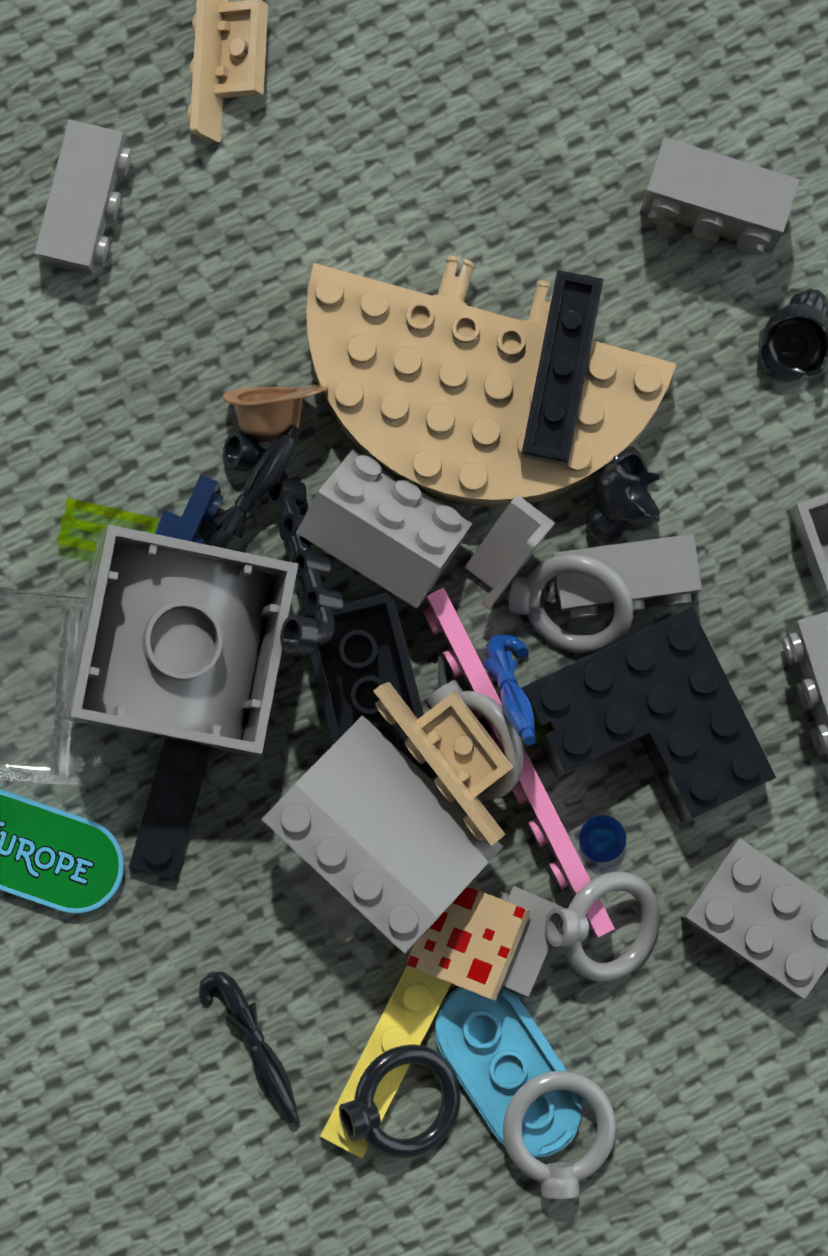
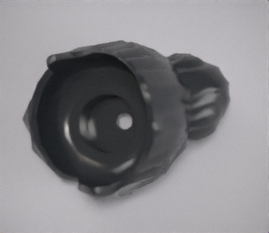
(804, 315)
(622, 498)

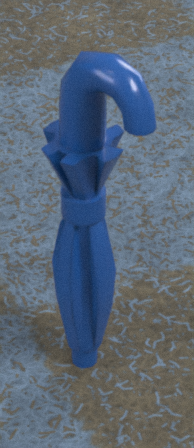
(502, 668)

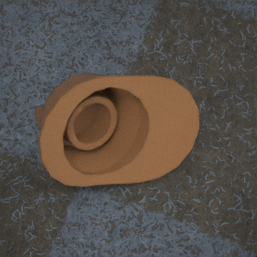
(269, 410)

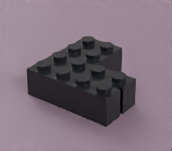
(669, 695)

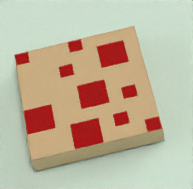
(471, 942)

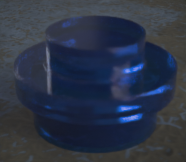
(602, 838)

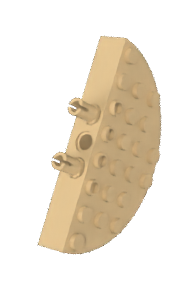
(450, 387)

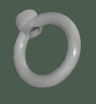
(529, 598)
(510, 739)
(570, 926)
(559, 1179)

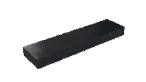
(562, 367)

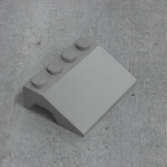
(381, 834)

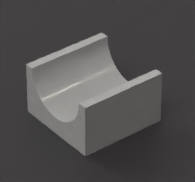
(180, 640)

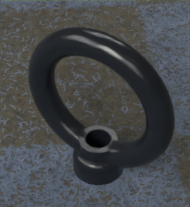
(362, 1119)

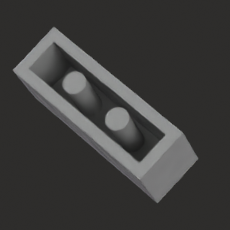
(83, 197)
(649, 568)

